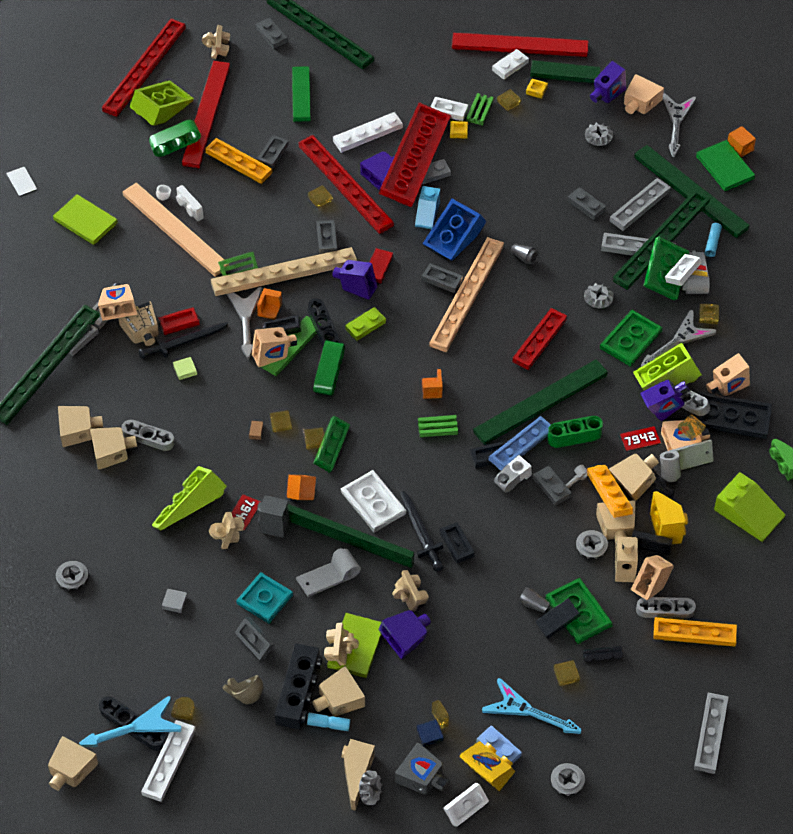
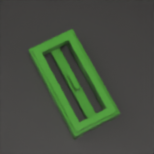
(489, 101)
(243, 256)
(437, 423)

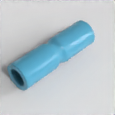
(712, 242)
(325, 721)

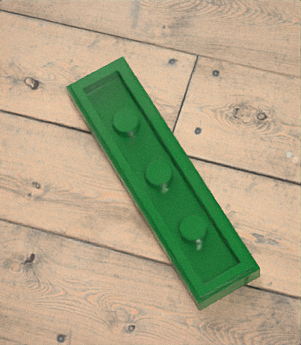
(301, 93)

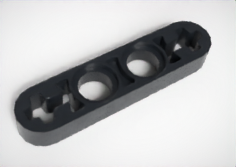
(323, 314)
(120, 709)

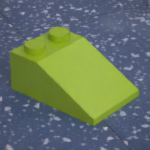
(159, 102)
(672, 365)
(749, 507)

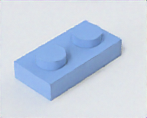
(500, 743)

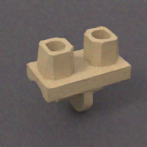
(215, 41)
(227, 530)
(407, 591)
(343, 644)

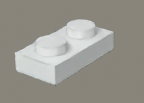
(510, 64)
(455, 109)
(189, 202)
(683, 269)
(466, 804)

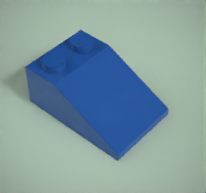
(454, 230)

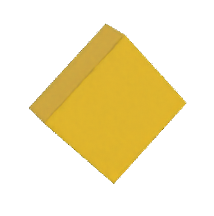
(536, 88)
(459, 129)

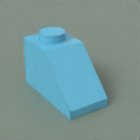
(427, 207)

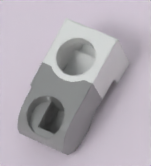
(513, 474)

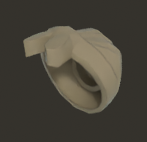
(245, 691)

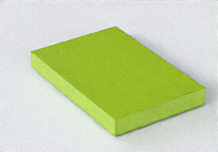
(85, 219)
(369, 636)

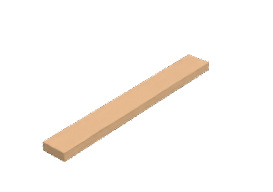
(174, 228)
(466, 295)

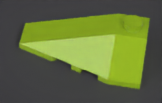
(199, 490)

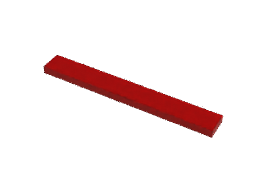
(529, 45)
(143, 67)
(207, 112)
(346, 184)

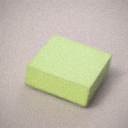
(184, 368)

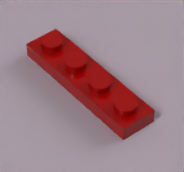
(539, 339)

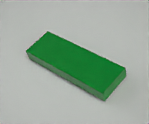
(331, 444)

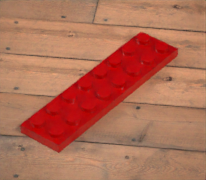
(414, 155)

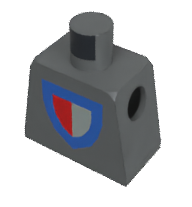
(421, 771)

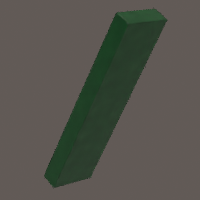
(564, 71)

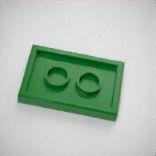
(725, 165)
(662, 260)
(631, 338)
(592, 618)

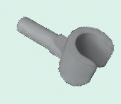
(581, 473)

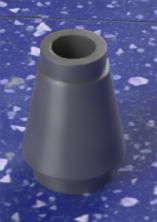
(525, 253)
(533, 600)

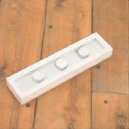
(367, 132)
(168, 762)

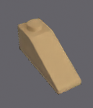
(357, 760)

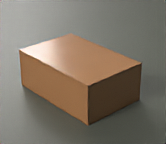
(256, 430)

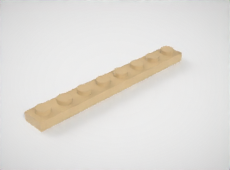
(281, 271)

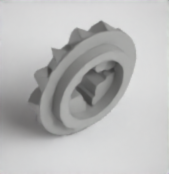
(592, 136)
(602, 301)
(597, 539)
(77, 568)
(565, 770)
(368, 794)

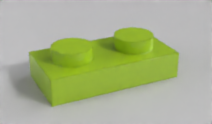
(365, 324)

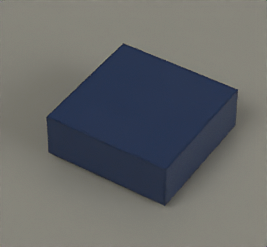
(429, 733)

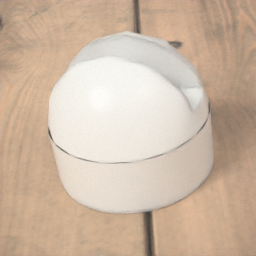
(163, 192)

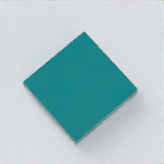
(264, 597)

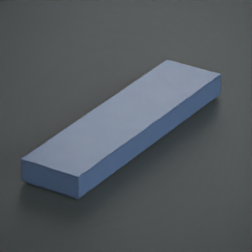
(521, 443)

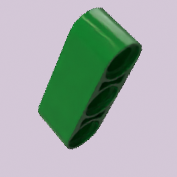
(174, 138)
(329, 368)
(586, 429)

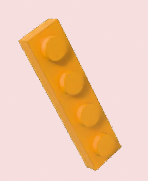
(238, 160)
(609, 491)
(695, 631)

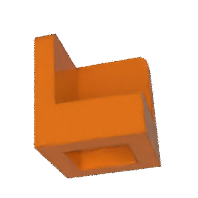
(741, 141)
(269, 303)
(432, 386)
(301, 487)

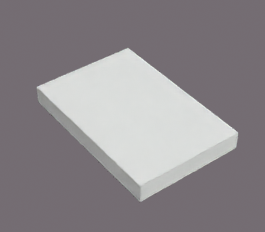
(373, 501)

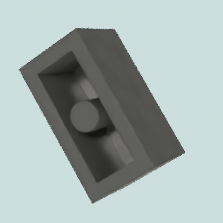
(273, 516)

